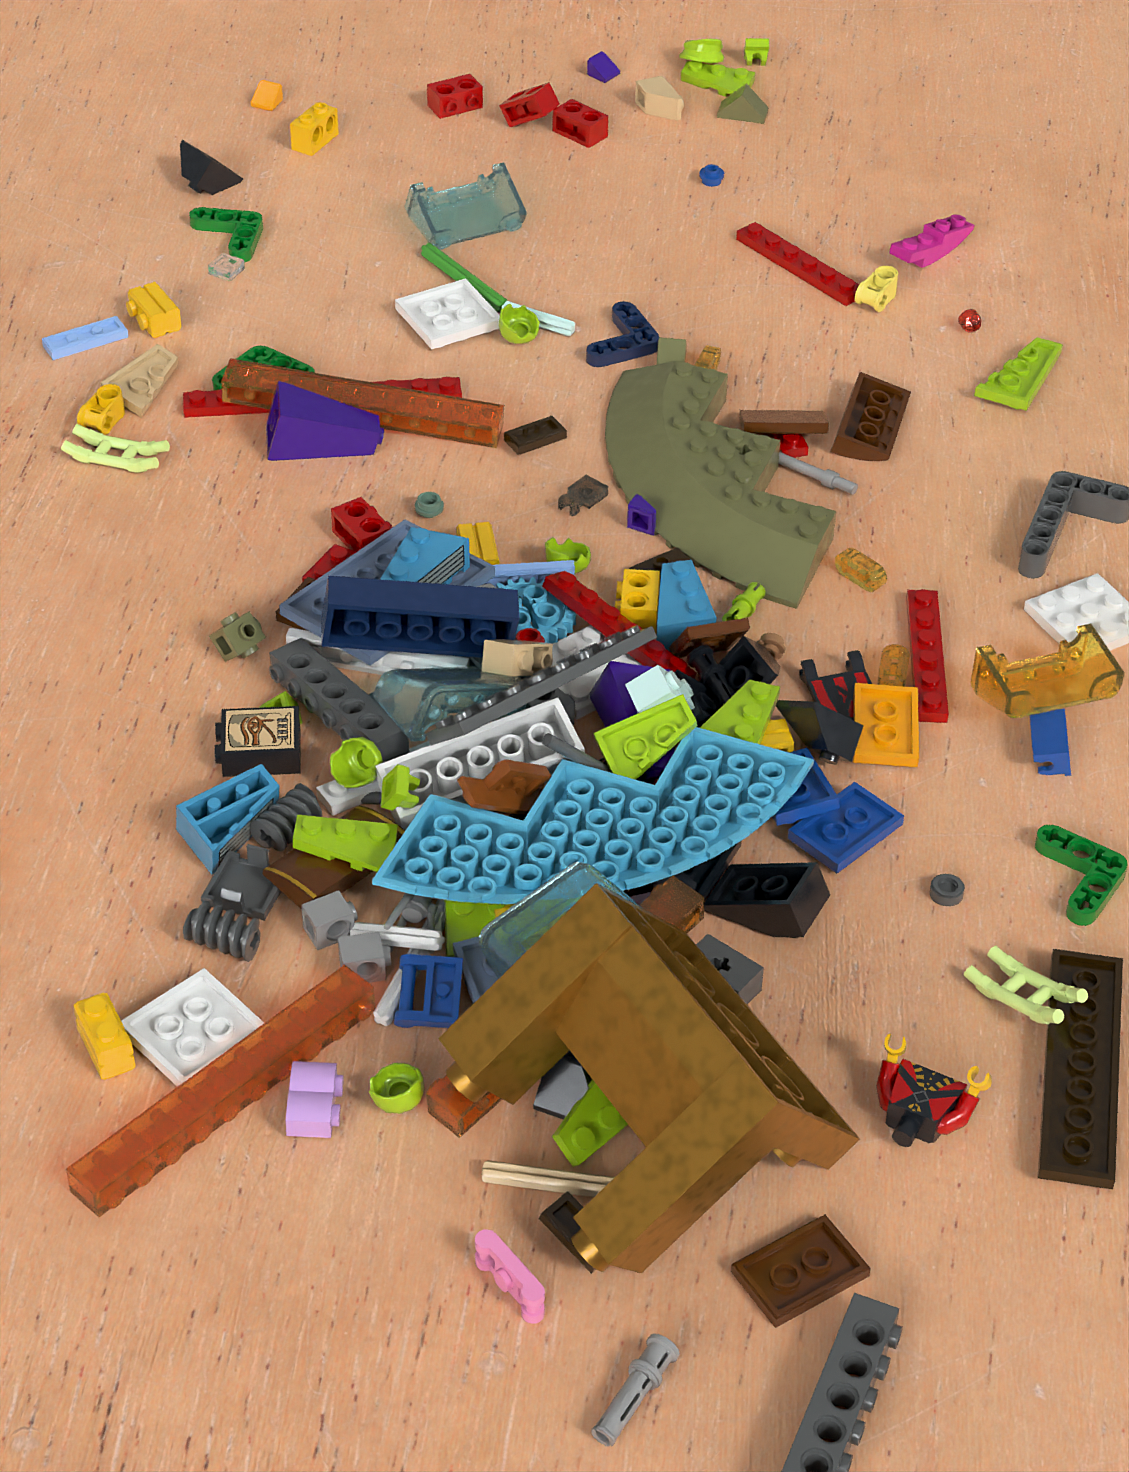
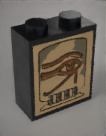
(259, 737)

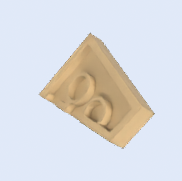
(144, 378)

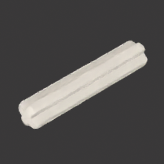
(403, 936)

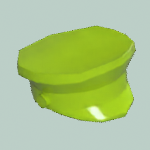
(703, 50)

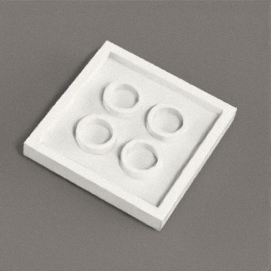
(448, 313)
(1080, 604)
(581, 687)
(190, 1026)

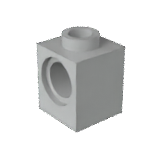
(328, 919)
(365, 955)

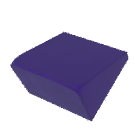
(602, 67)
(641, 515)

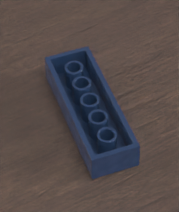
(416, 616)

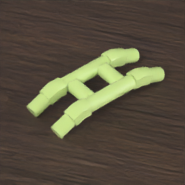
(106, 442)
(1020, 976)

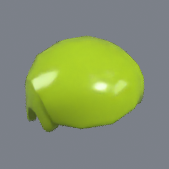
(518, 324)
(568, 551)
(355, 762)
(397, 1088)

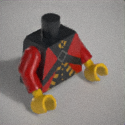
(924, 1101)

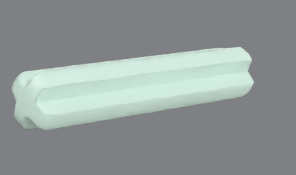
(549, 321)

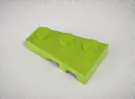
(717, 76)
(746, 712)
(644, 738)
(354, 841)

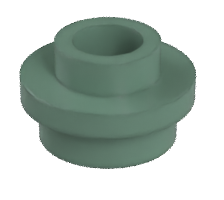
(429, 505)

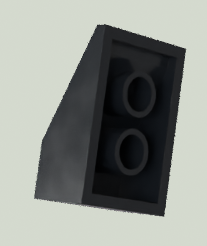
(770, 897)

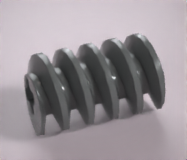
(277, 825)
(223, 931)

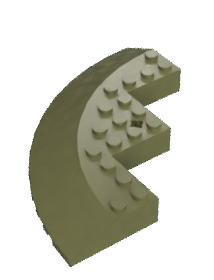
(711, 481)

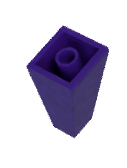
(318, 427)
(615, 704)

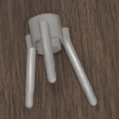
(413, 909)

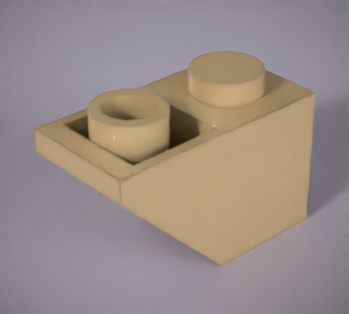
(658, 98)
(516, 657)

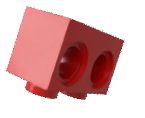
(455, 96)
(529, 104)
(580, 123)
(357, 523)

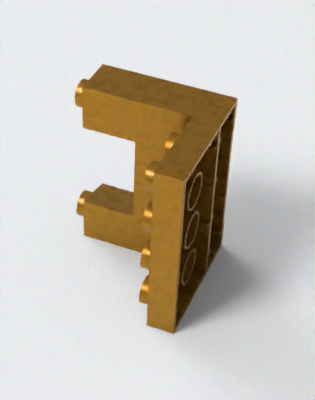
(666, 1050)

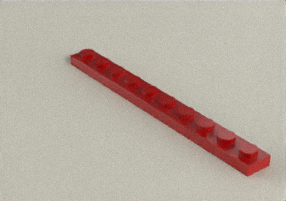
(210, 403)

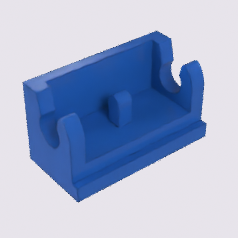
(1050, 742)

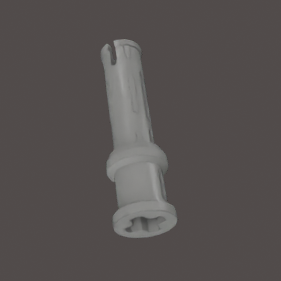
(644, 1375)

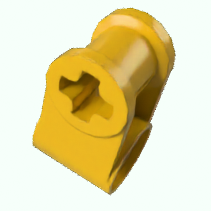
(102, 409)

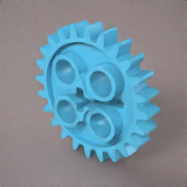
(542, 609)

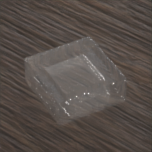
(226, 267)

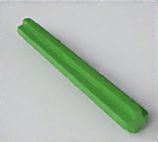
(458, 272)

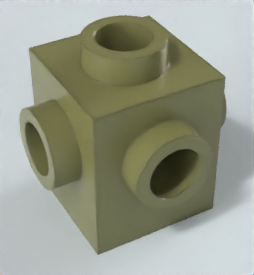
(237, 636)

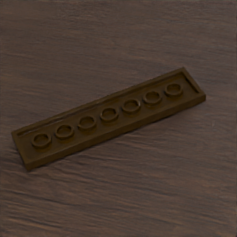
(1082, 1073)

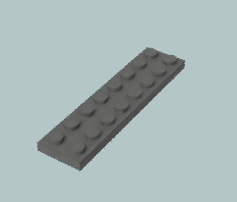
(539, 684)

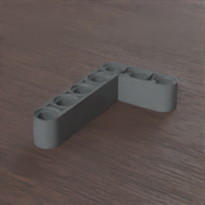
(1067, 494)

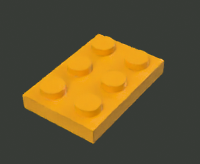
(889, 724)

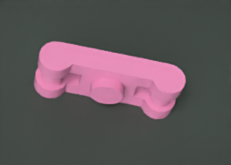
(510, 1274)

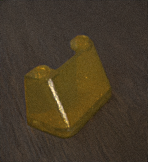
(1073, 676)

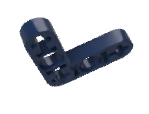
(638, 341)

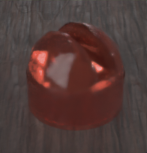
(970, 320)

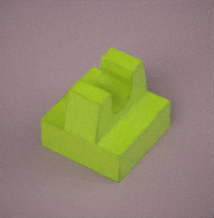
(756, 49)
(396, 787)

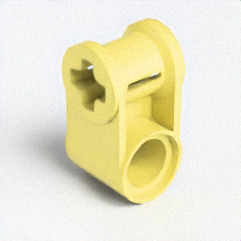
(878, 288)

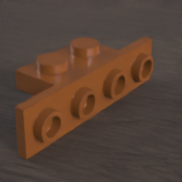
(508, 788)

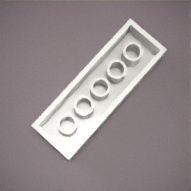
(475, 754)

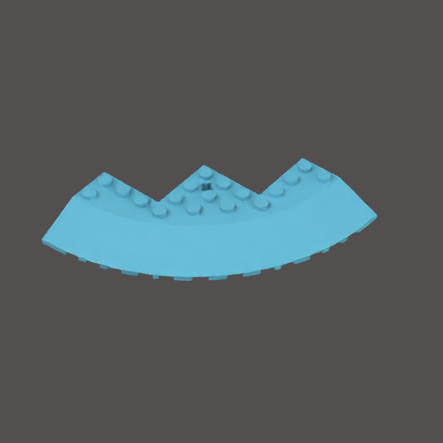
(625, 828)

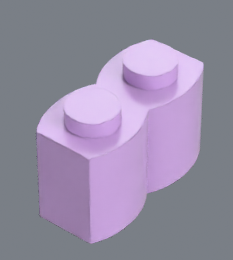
(312, 1098)

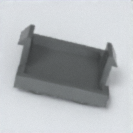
(241, 885)

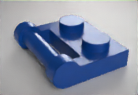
(440, 995)

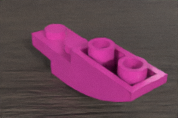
(934, 243)

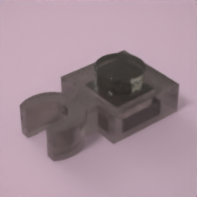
(583, 492)

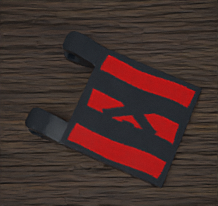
(837, 689)

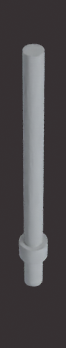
(828, 478)

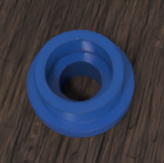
(711, 175)

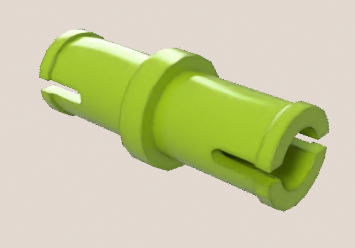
(745, 604)

